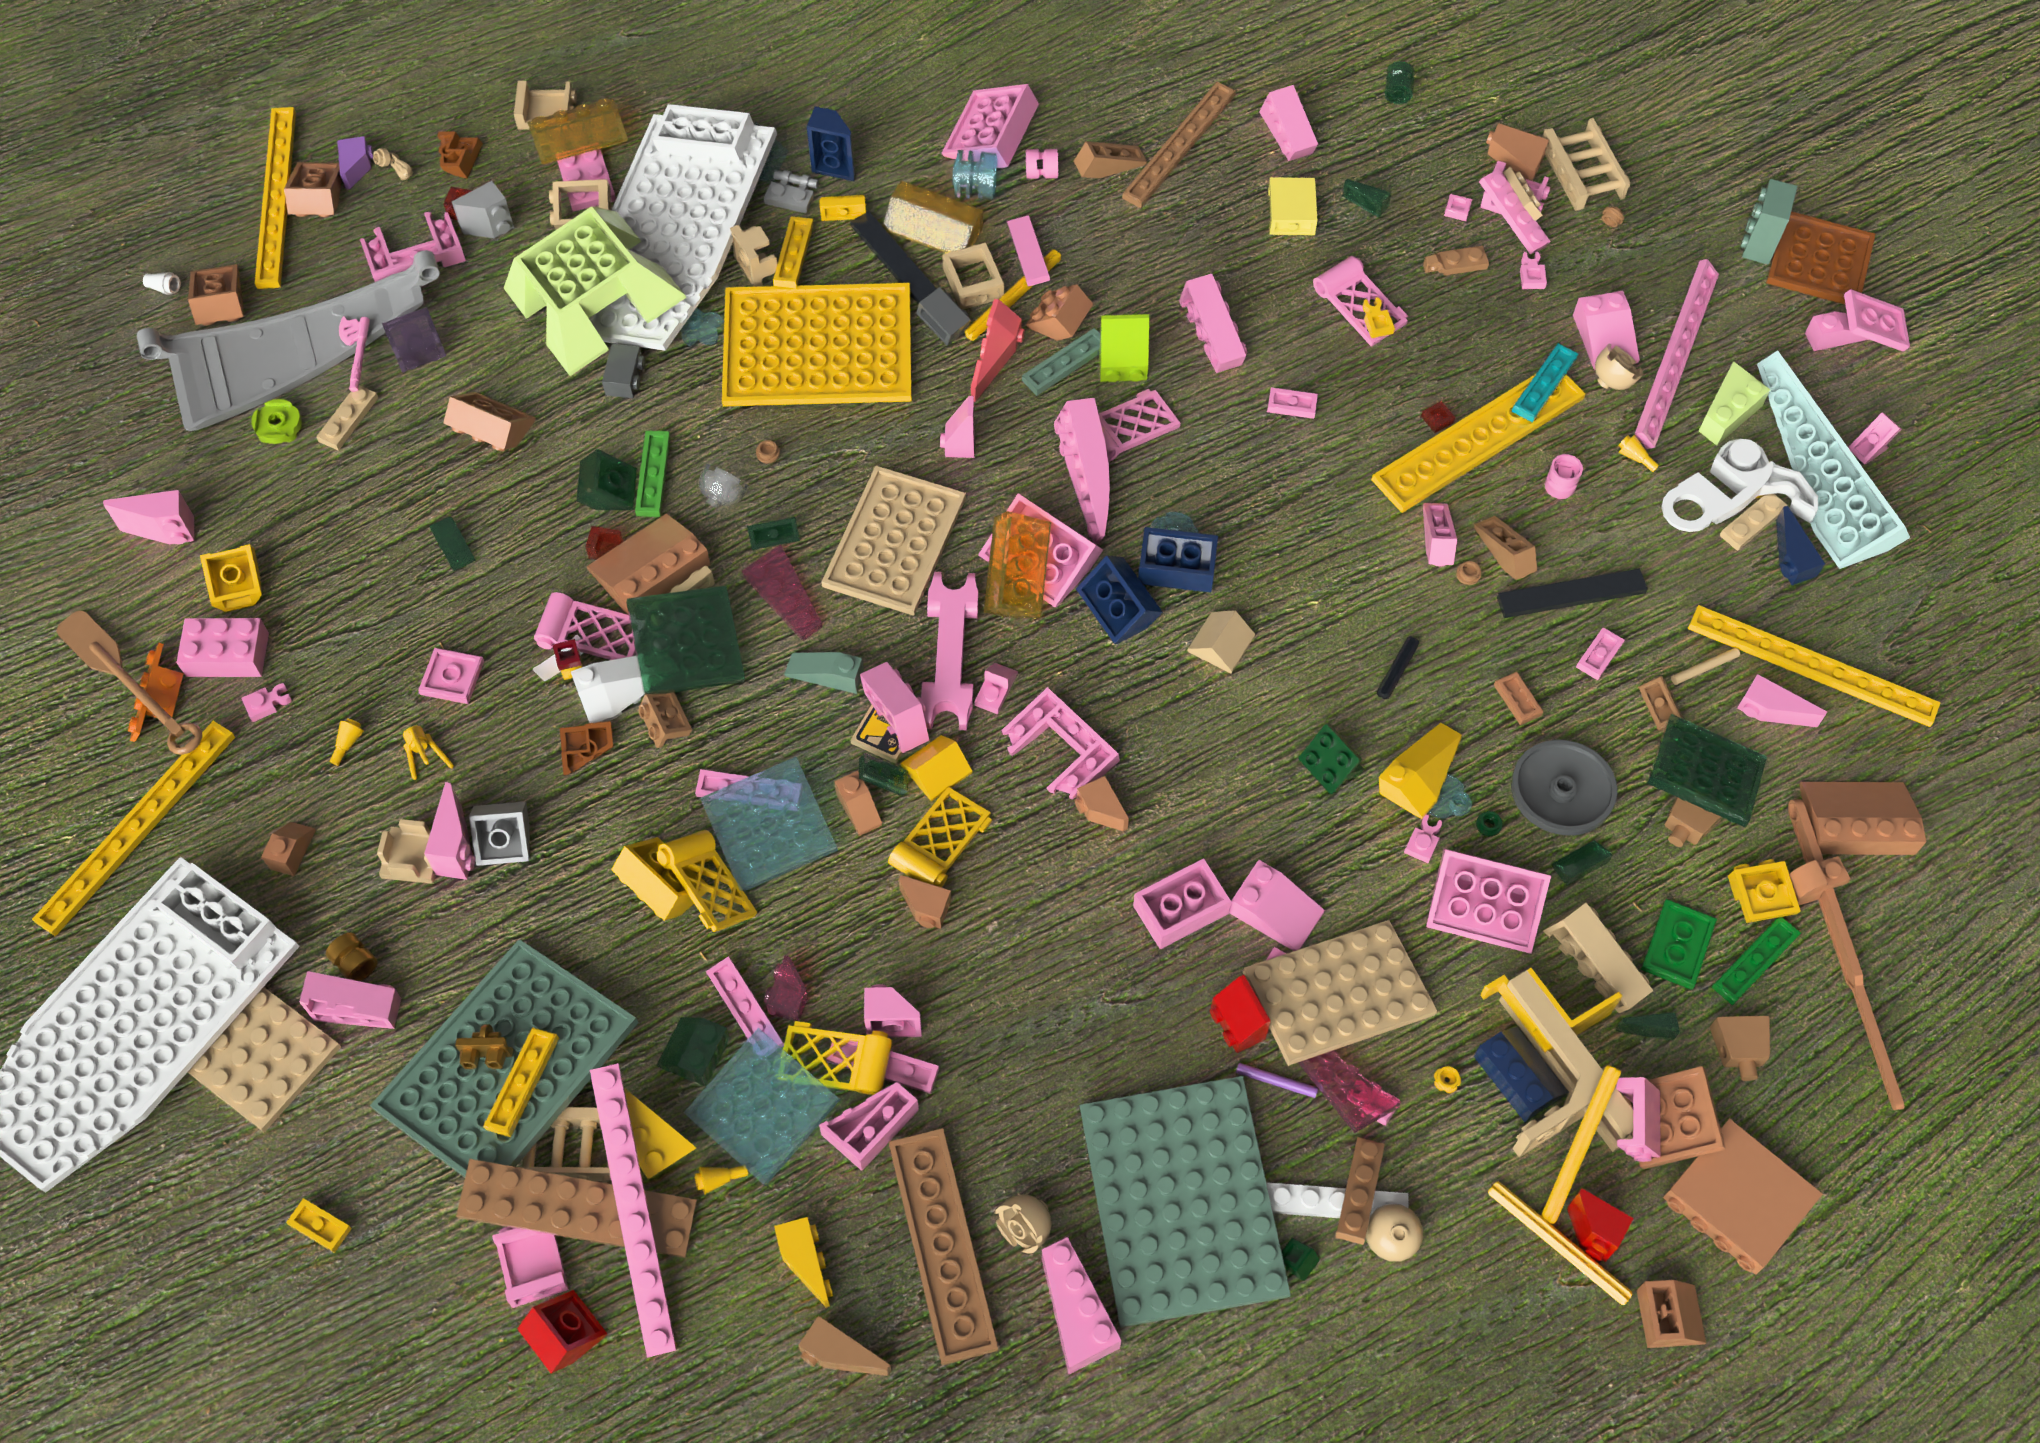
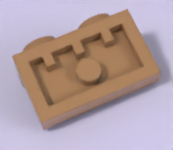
(664, 717)

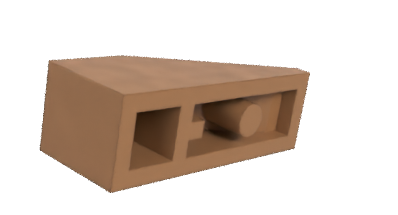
(1106, 159)
(1508, 547)
(836, 1350)

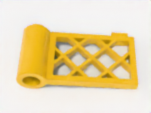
(688, 854)
(926, 866)
(869, 1059)

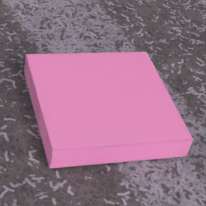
(451, 675)

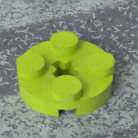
(284, 431)

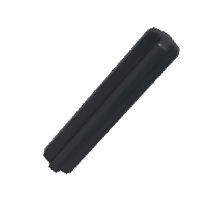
(1398, 667)

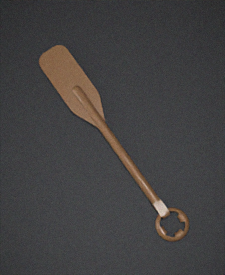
(103, 654)

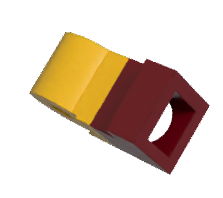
(567, 660)

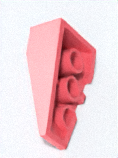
(998, 347)

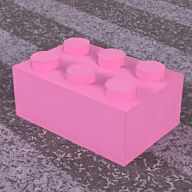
(222, 647)
(1182, 903)

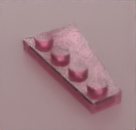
(781, 588)
(1348, 1091)

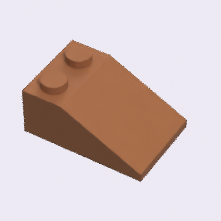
(313, 189)
(215, 295)

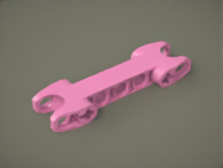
(947, 691)

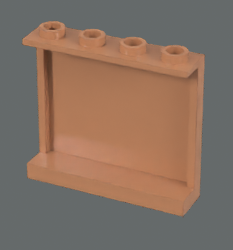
(1743, 1198)

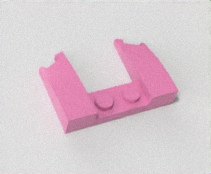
(444, 247)
(1050, 711)

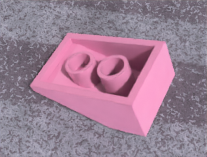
(1606, 321)
(154, 516)
(449, 841)
(1276, 906)

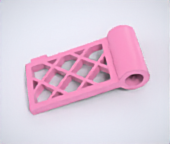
(1344, 277)
(1114, 445)
(560, 615)

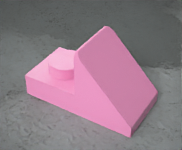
(1874, 439)
(995, 687)

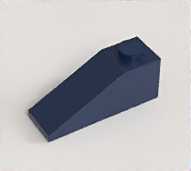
(1797, 555)

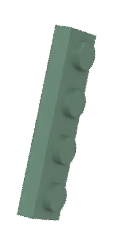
(1063, 362)

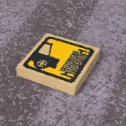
(875, 738)

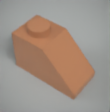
(857, 803)
(1101, 805)
(287, 848)
(925, 901)

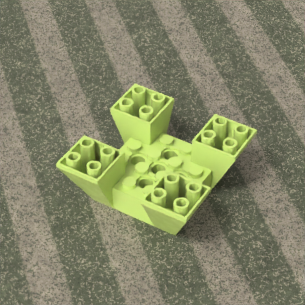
(580, 274)

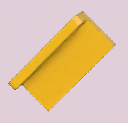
(842, 207)

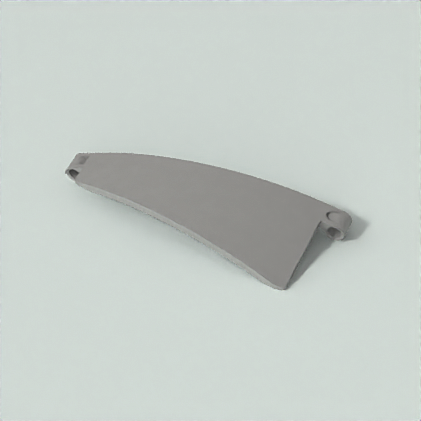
(255, 361)

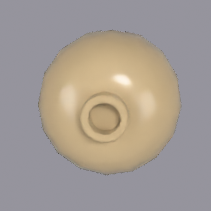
(1616, 369)
(1024, 1221)
(1394, 1232)

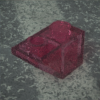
(788, 993)

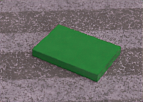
(1678, 944)

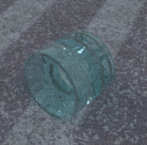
(975, 174)

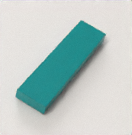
(1545, 382)

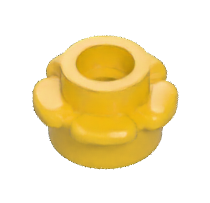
(1450, 1073)

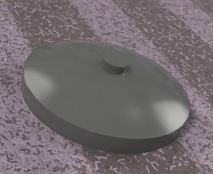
(1564, 787)

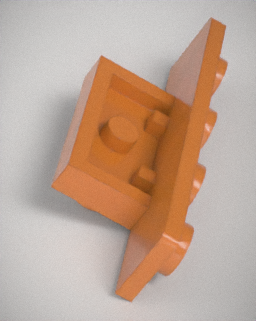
(161, 685)

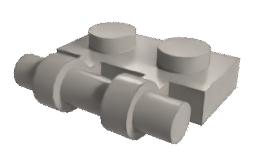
(788, 196)

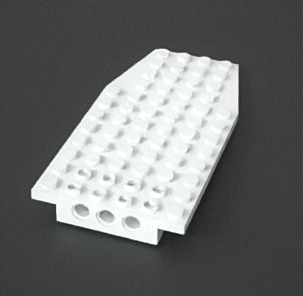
(681, 202)
(132, 1021)

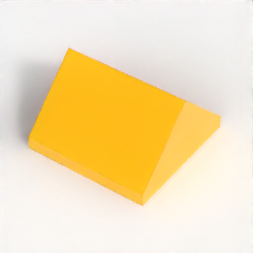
(937, 766)

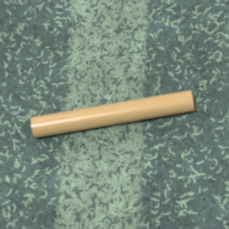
(1705, 666)

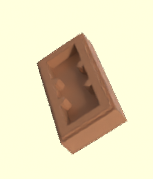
(1518, 698)

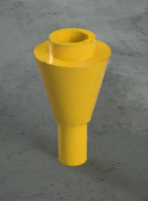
(1634, 450)
(346, 737)
(714, 1177)

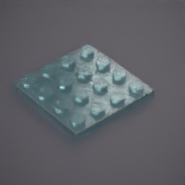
(768, 824)
(762, 1106)

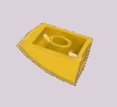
(232, 578)

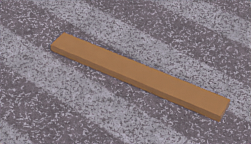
(1178, 145)

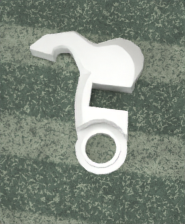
(1749, 474)

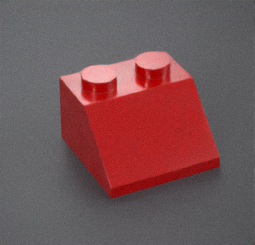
(1240, 1015)
(1597, 1225)
(561, 1330)

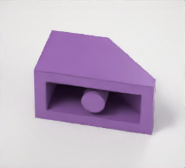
(354, 159)

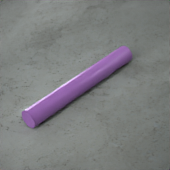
(1277, 1080)

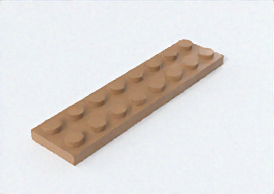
(566, 1206)
(943, 1247)

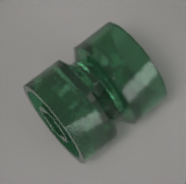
(1399, 82)

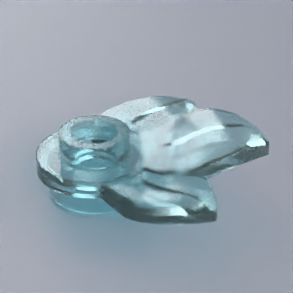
(703, 329)
(1451, 792)

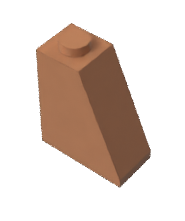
(1517, 149)

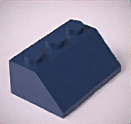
(830, 144)
(1178, 559)
(1118, 599)
(1520, 1073)

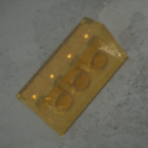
(577, 130)
(932, 219)
(1017, 566)

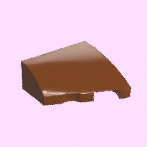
(458, 153)
(584, 744)

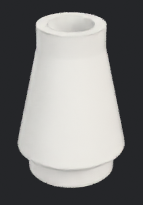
(162, 282)

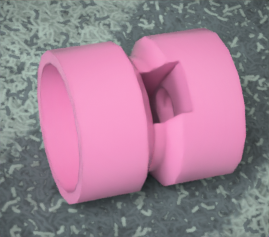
(1050, 163)
(1563, 476)

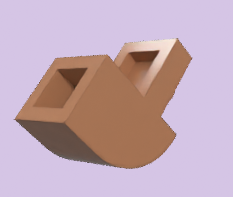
(1815, 877)

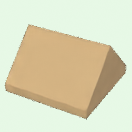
(1222, 640)

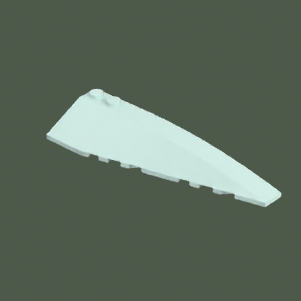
(1851, 513)

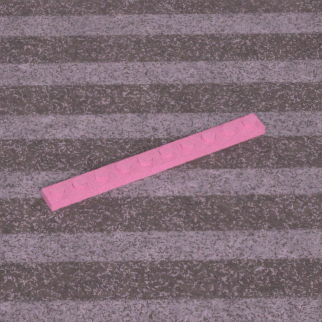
(1676, 354)
(633, 1210)

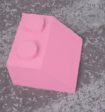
(890, 1013)

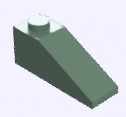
(827, 669)

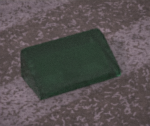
(773, 533)
(1581, 862)

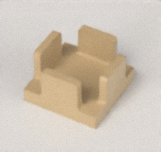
(744, 247)
(404, 851)

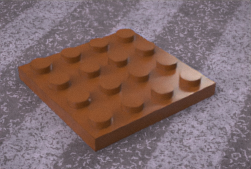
(1821, 258)

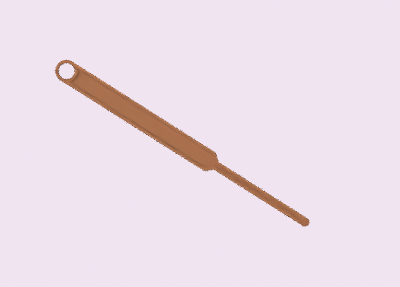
(1845, 951)

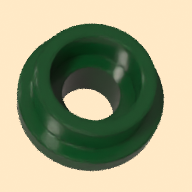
(1491, 817)

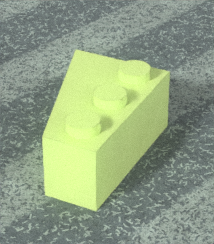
(1735, 403)

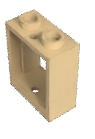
(559, 187)
(969, 295)

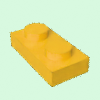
(319, 1225)

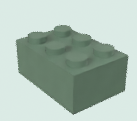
(1768, 221)

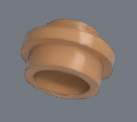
(1612, 216)
(767, 451)
(1468, 573)

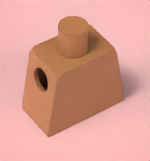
(1689, 822)
(1742, 1043)

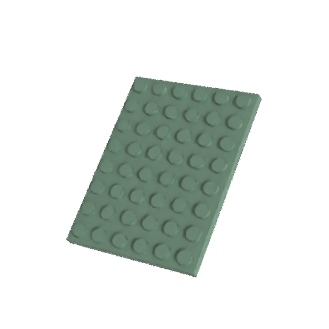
(448, 1105)
(1183, 1202)

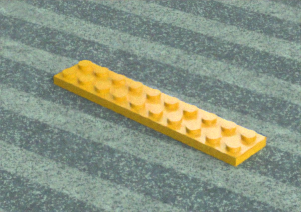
(1468, 444)

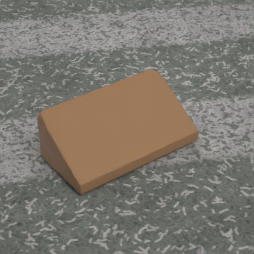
(1659, 701)

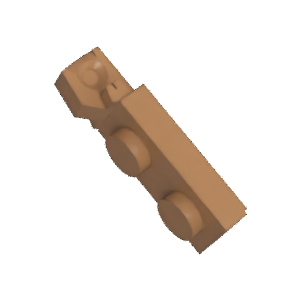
(1457, 261)

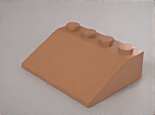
(650, 561)
(1863, 818)

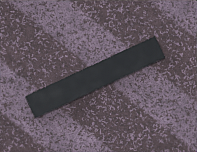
(892, 256)
(1572, 593)

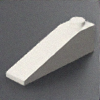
(608, 687)

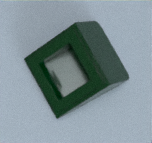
(1299, 1259)

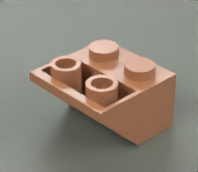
(1060, 312)
(1670, 1314)

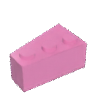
(1289, 123)
(897, 704)
(349, 1001)
(871, 1125)

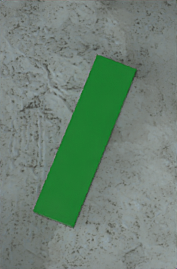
(1756, 960)

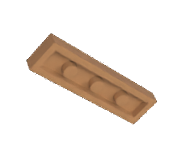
(1360, 1191)

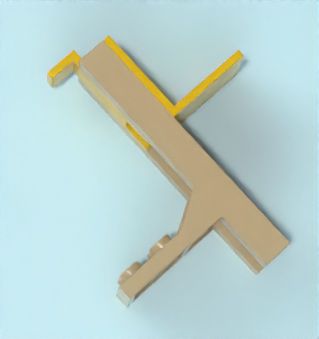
(1557, 1043)

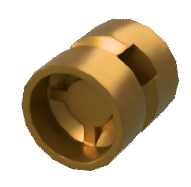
(351, 957)

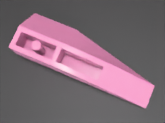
(1086, 461)

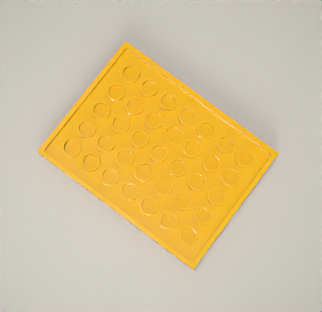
(817, 344)

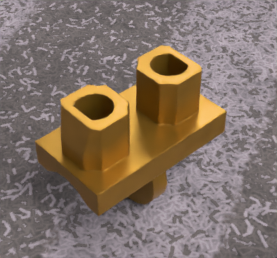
(483, 1044)

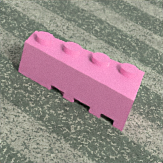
(1213, 322)
(1079, 1313)

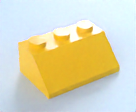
(652, 882)

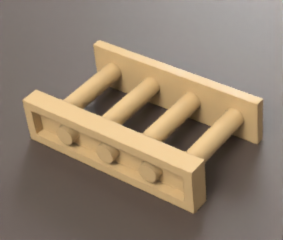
(1571, 178)
(588, 1121)

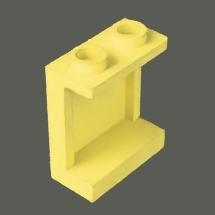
(1292, 206)

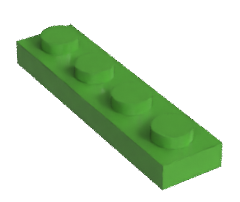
(652, 474)

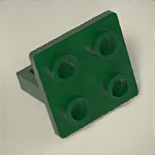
(1331, 759)

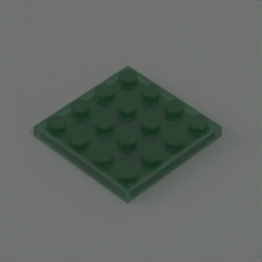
(685, 640)
(1707, 770)

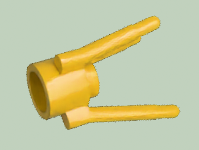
(417, 742)

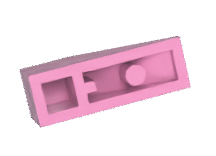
(1830, 331)
(959, 432)
(1439, 534)
(1775, 704)

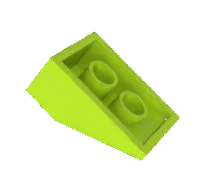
(1124, 347)

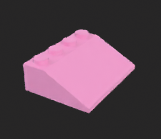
(993, 123)
(1068, 552)
(1488, 900)

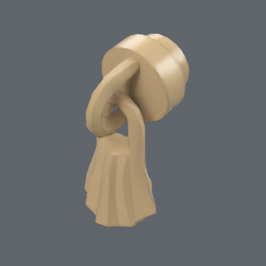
(384, 158)

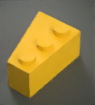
(655, 1140)

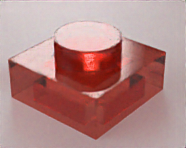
(1438, 417)

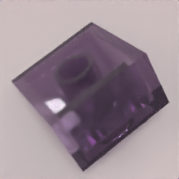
(414, 339)

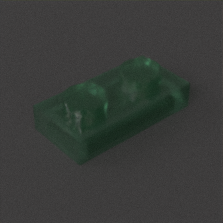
(883, 774)

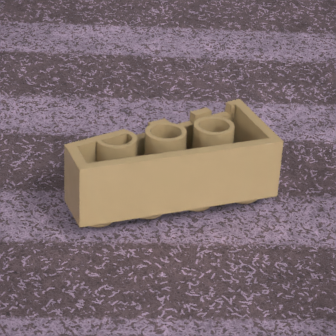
(1600, 956)

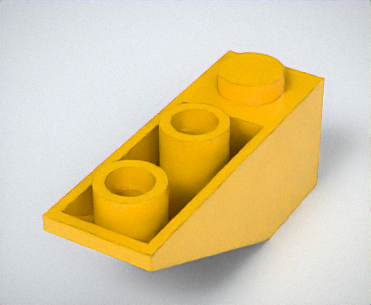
(799, 1253)

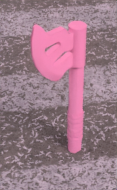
(361, 328)

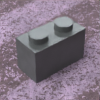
(943, 316)
(623, 371)

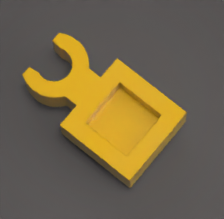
(1377, 321)

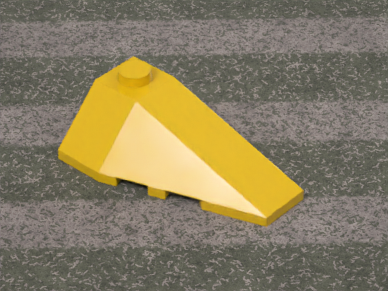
(1420, 771)

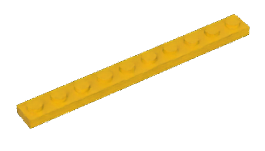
(274, 202)
(1814, 666)
(132, 830)

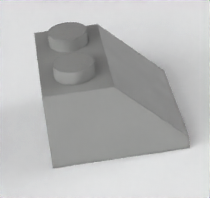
(483, 212)
(500, 833)

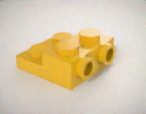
(1764, 890)

